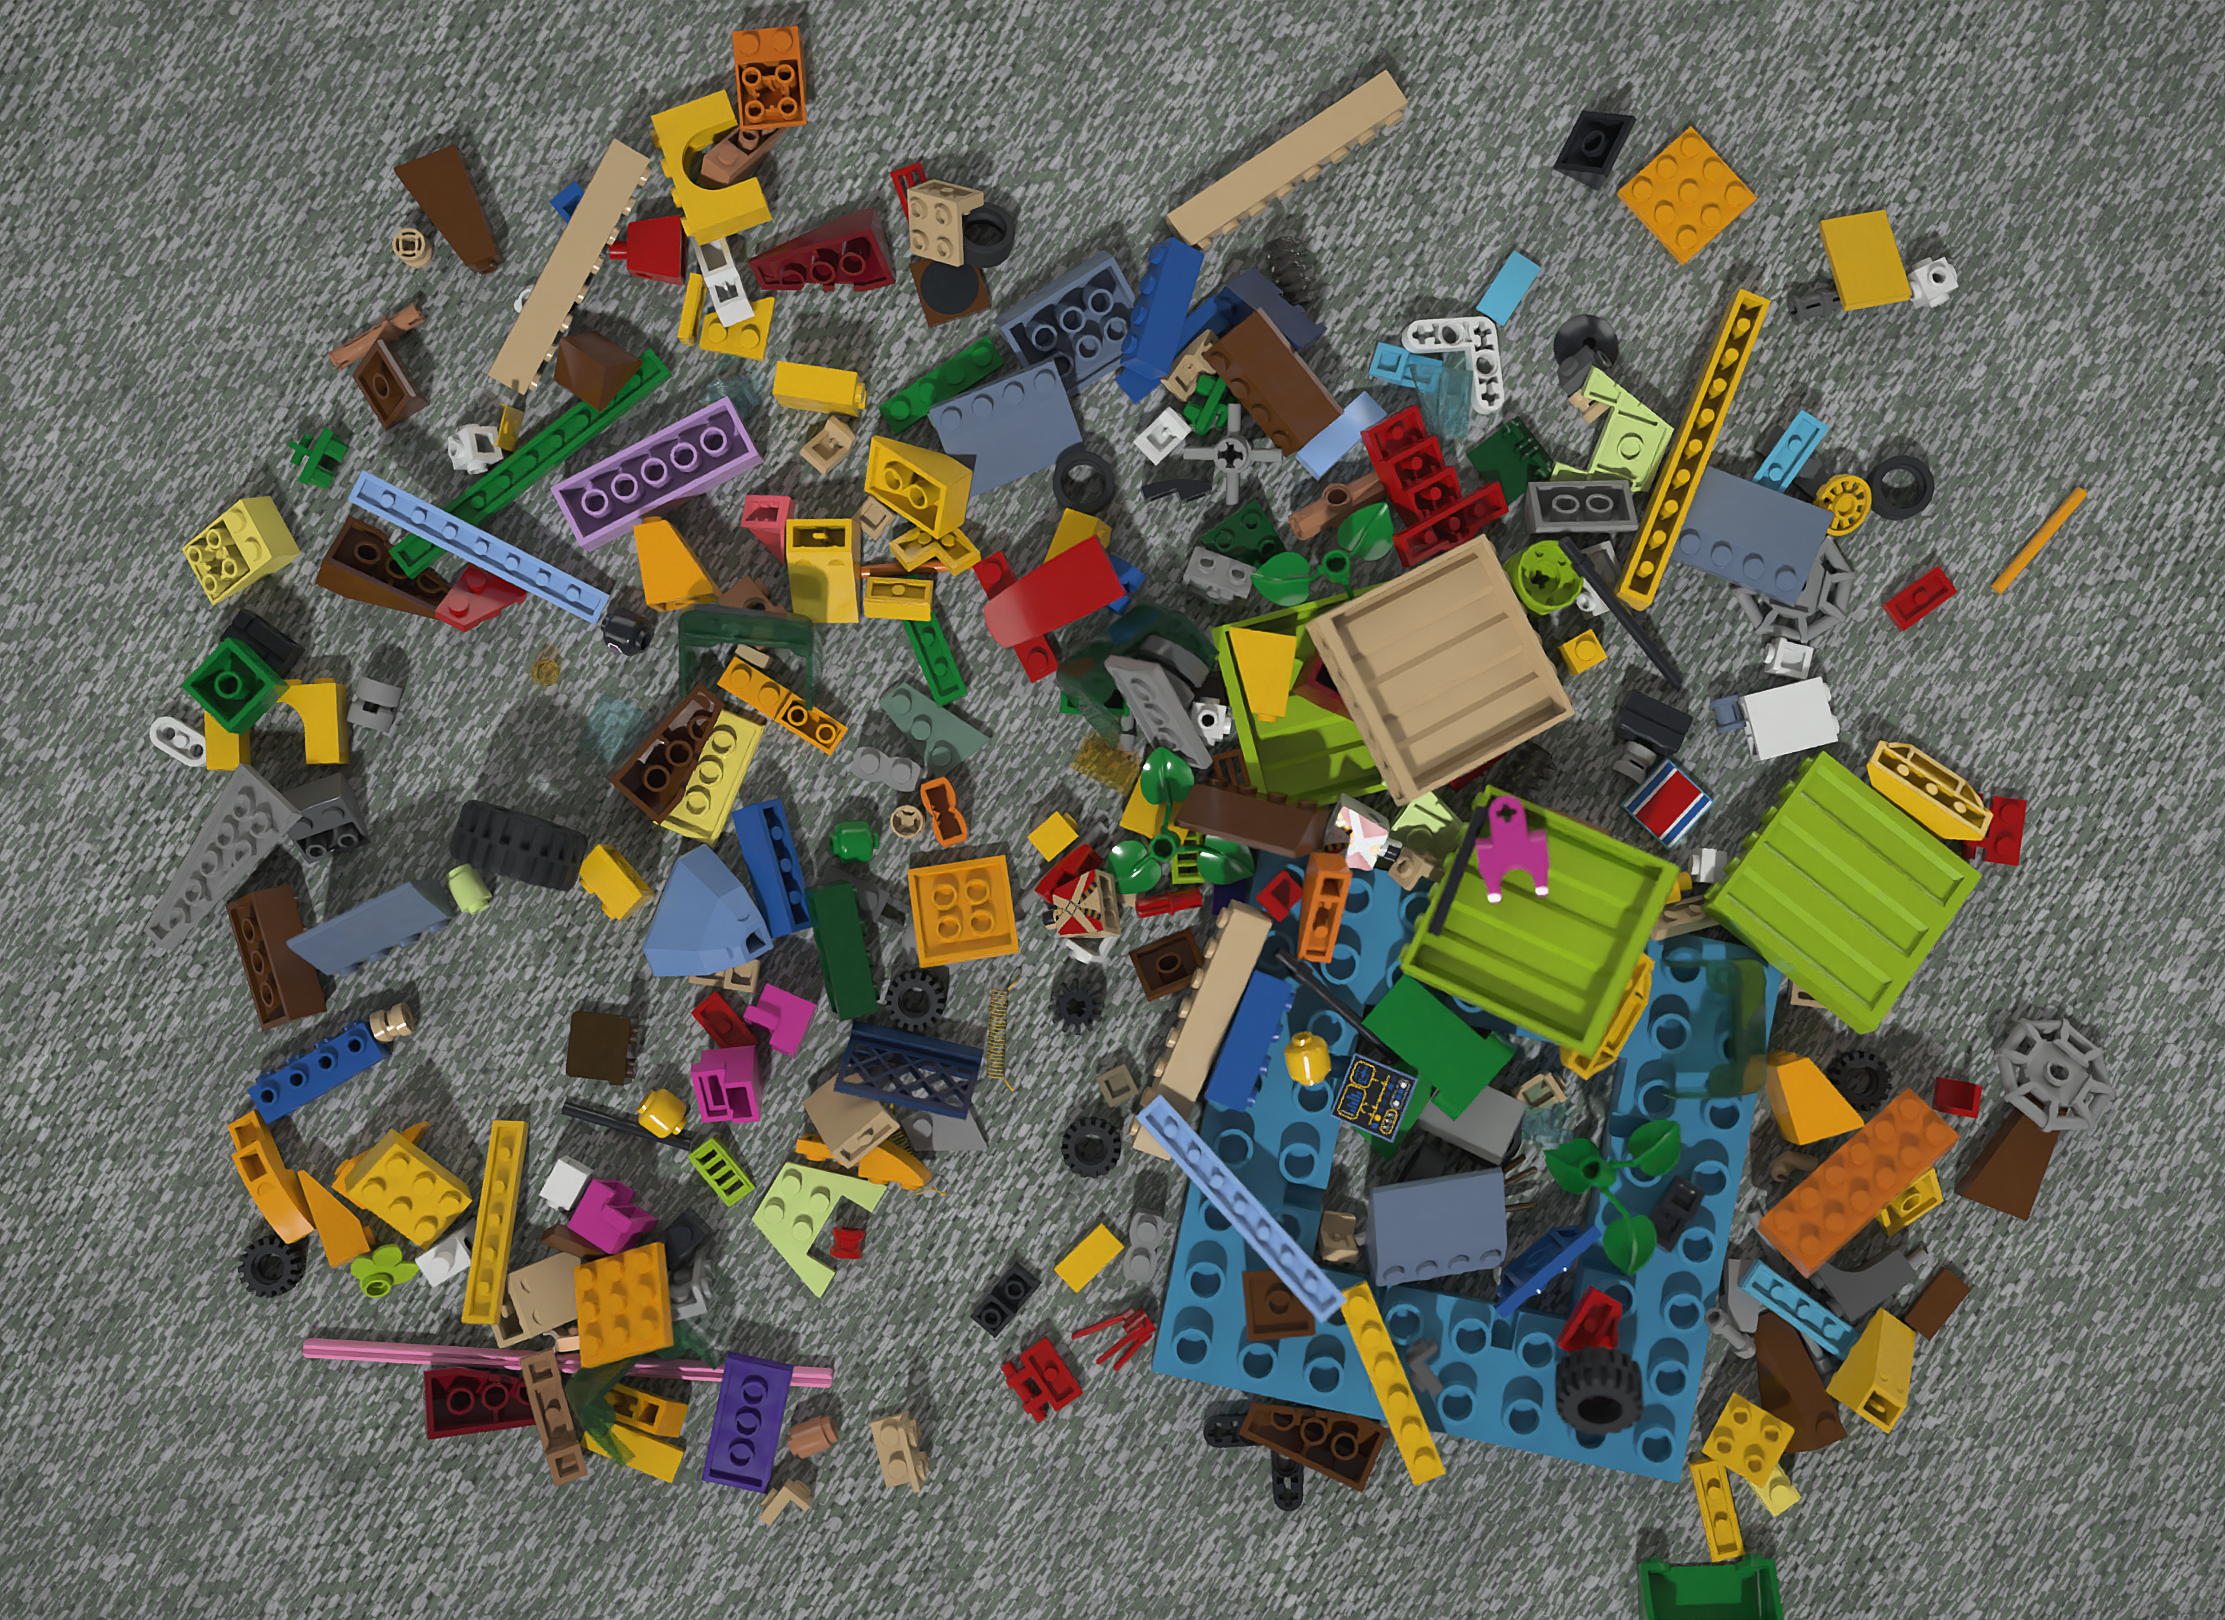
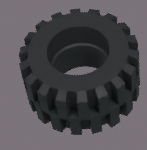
(1599, 1390)

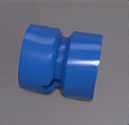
(1131, 580)

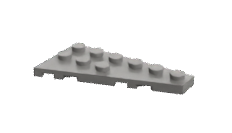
(233, 839)

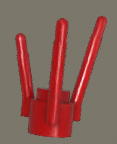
(1137, 1328)

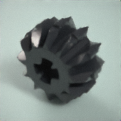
(1073, 1017)

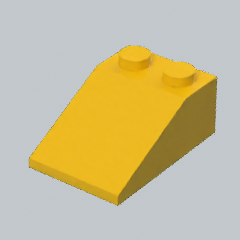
(919, 484)

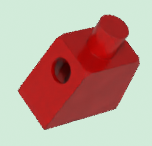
(654, 249)

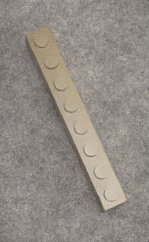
(1288, 162)
(569, 266)
(1204, 1016)

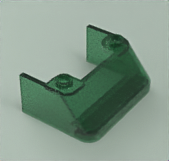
(709, 624)
(1089, 683)
(1747, 1067)
(590, 1385)

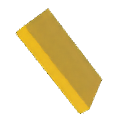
(1864, 260)

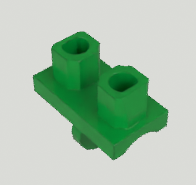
(1201, 417)
(327, 445)

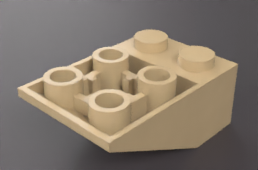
(537, 1298)

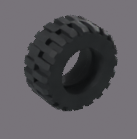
(518, 845)

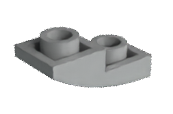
(1736, 1302)

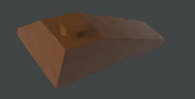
(663, 760)
(1792, 1386)
(1325, 1441)

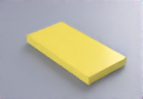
(716, 779)

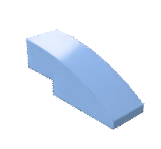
(1340, 436)

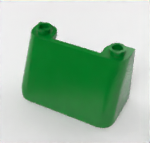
(1709, 1592)

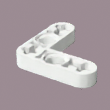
(1466, 342)

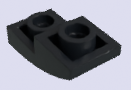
(1005, 1299)

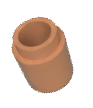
(812, 1436)

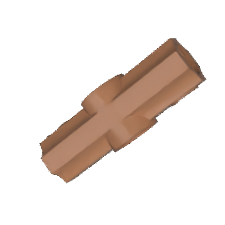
(1336, 505)

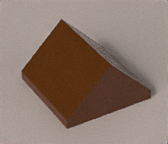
(593, 368)
(388, 385)
(1167, 964)

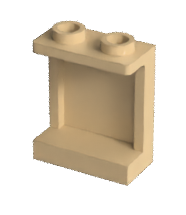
(848, 1122)

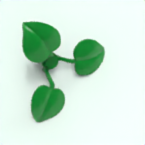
(1364, 533)
(1135, 870)
(1579, 1166)

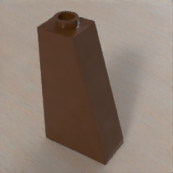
(452, 202)
(2011, 1165)

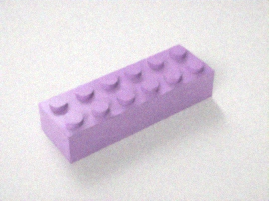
(657, 474)

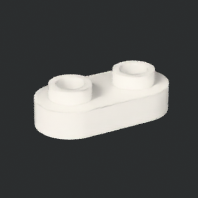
(182, 744)

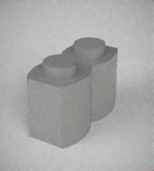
(893, 771)
(1140, 1253)

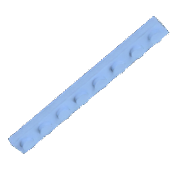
(478, 547)
(1241, 1208)

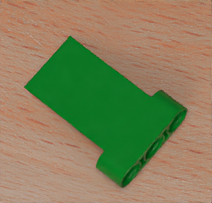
(1438, 1044)

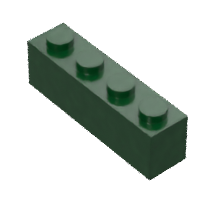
(842, 949)

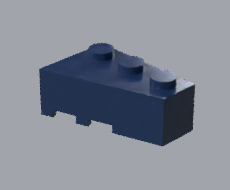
(1253, 291)

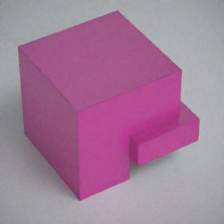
(783, 1017)
(728, 1085)
(610, 1218)

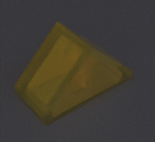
(1106, 767)

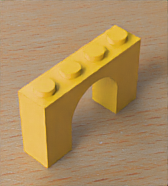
(681, 136)
(324, 720)

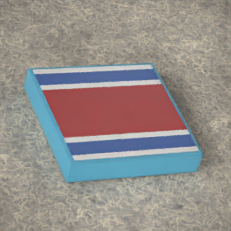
(1667, 804)

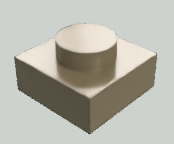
(1117, 1084)

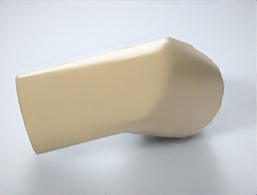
(1789, 1161)

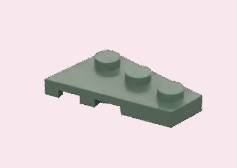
(933, 731)

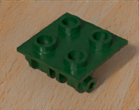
(1512, 459)
(1245, 537)

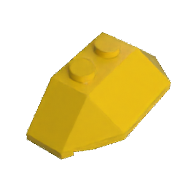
(1927, 792)
(1621, 1025)

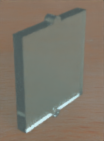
(612, 729)

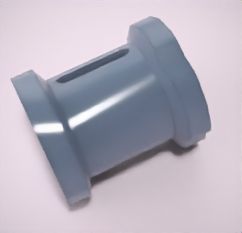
(1727, 714)

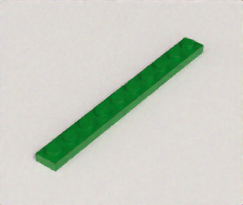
(533, 462)

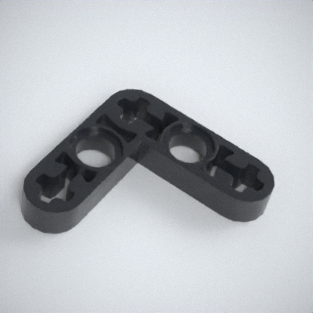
(1277, 1486)

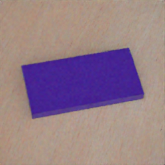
(747, 1422)

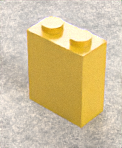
(819, 389)

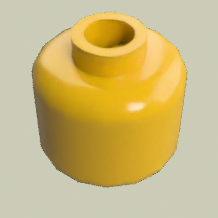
(1307, 1058)
(662, 1113)

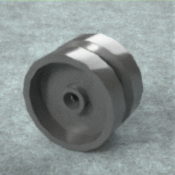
(1178, 665)

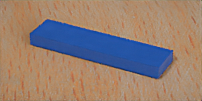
(1203, 318)

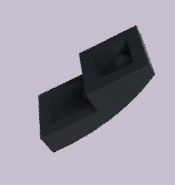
(1185, 489)
(1673, 1210)

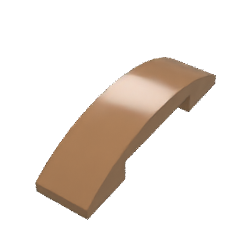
(552, 1417)

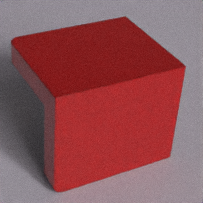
(1279, 895)
(1957, 1097)

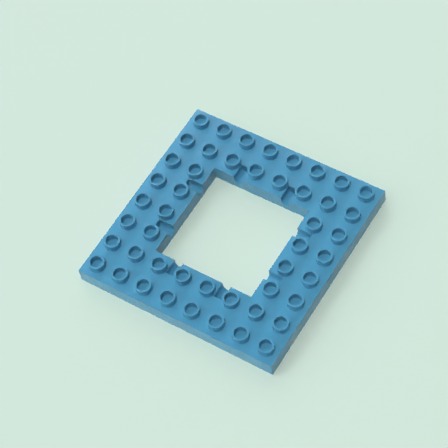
(1491, 1367)

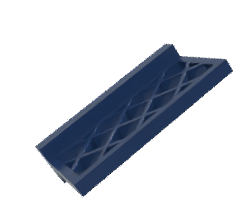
(913, 1053)

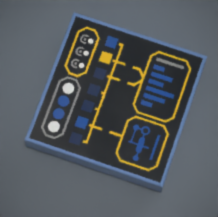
(1374, 1097)

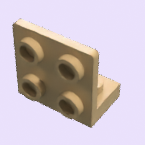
(936, 219)
(899, 1452)

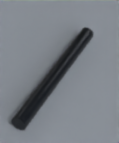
(1457, 871)
(623, 1125)

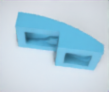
(1508, 288)
(1394, 363)

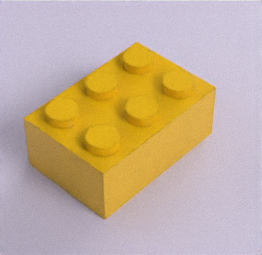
(408, 1189)

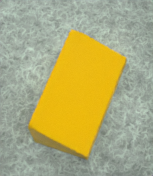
(898, 598)

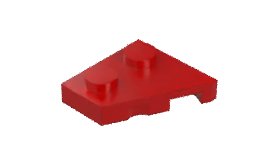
(477, 598)
(1592, 1322)

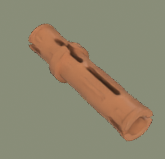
(387, 330)

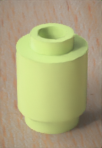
(468, 889)

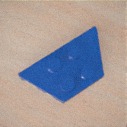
(1540, 1263)

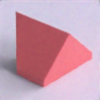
(767, 521)

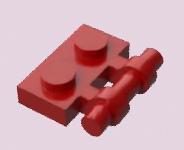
(2003, 835)
(1049, 1373)

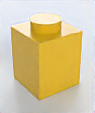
(1581, 652)
(1054, 835)

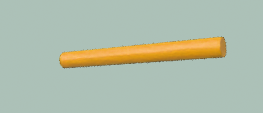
(2039, 540)

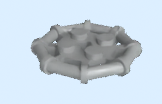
(1812, 597)
(2040, 1083)

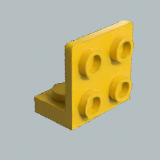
(1748, 1440)

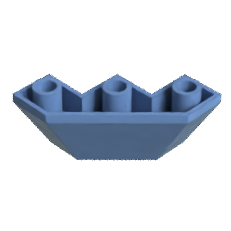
(704, 920)

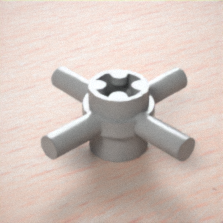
(1240, 444)

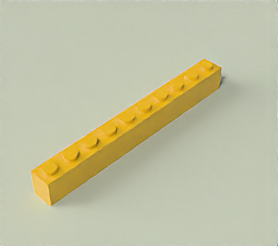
(1691, 449)

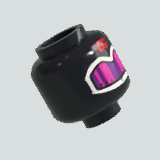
(626, 632)

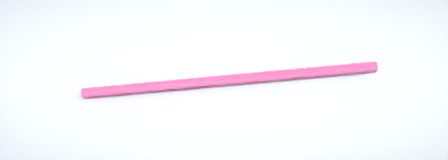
(510, 1360)

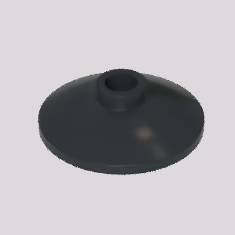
(1582, 327)

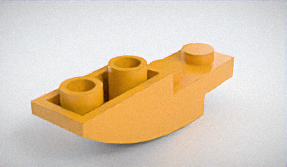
(782, 705)
(880, 1165)
(267, 1179)

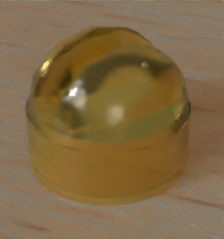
(544, 664)

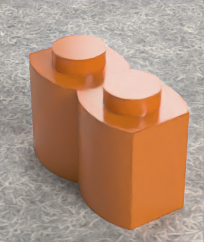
(942, 803)

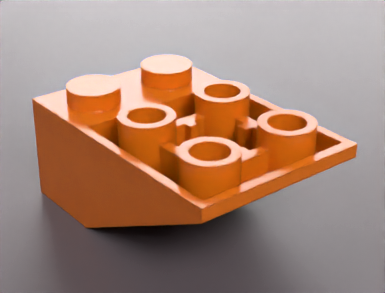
(770, 78)

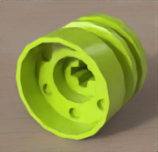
(1556, 579)

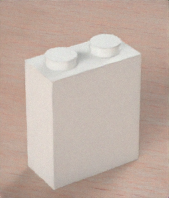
(1788, 719)

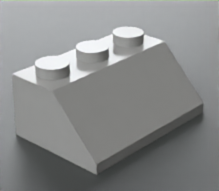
(1579, 507)

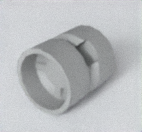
(377, 692)

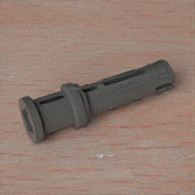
(1821, 303)

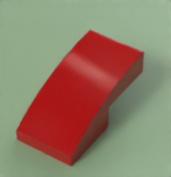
(1070, 867)

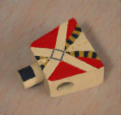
(1085, 908)

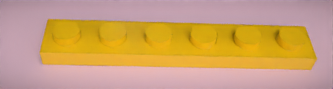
(495, 1223)
(1390, 1384)

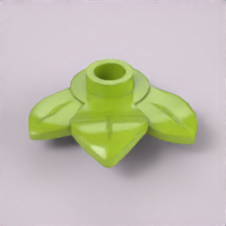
(382, 1270)

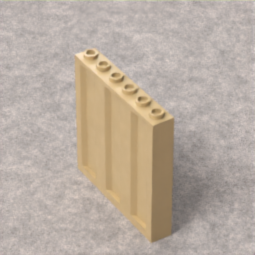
(1440, 669)

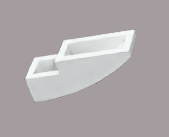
(723, 281)

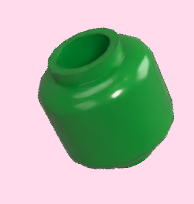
(853, 841)

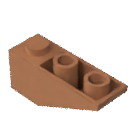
(737, 156)

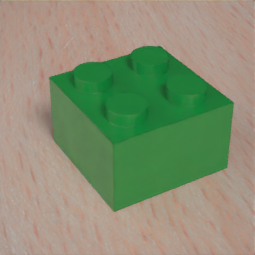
(235, 686)

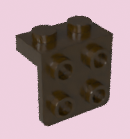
(603, 1047)

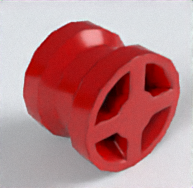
(847, 1242)

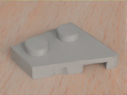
(943, 1133)

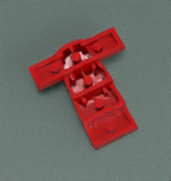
(1426, 489)
(1045, 600)

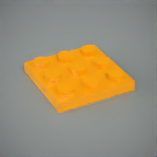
(1686, 196)
(963, 911)
(623, 1305)

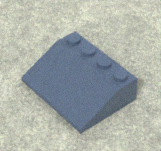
(1073, 322)
(1009, 426)
(1751, 536)
(375, 928)
(1436, 1227)

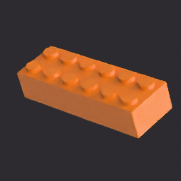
(1857, 1182)

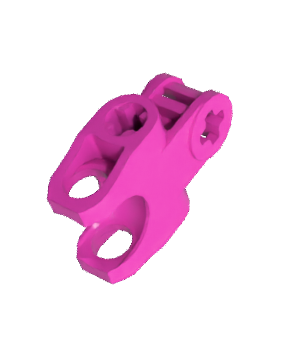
(1512, 849)

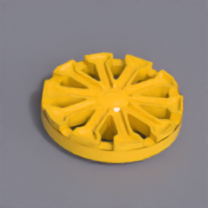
(1844, 502)

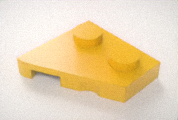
(742, 339)

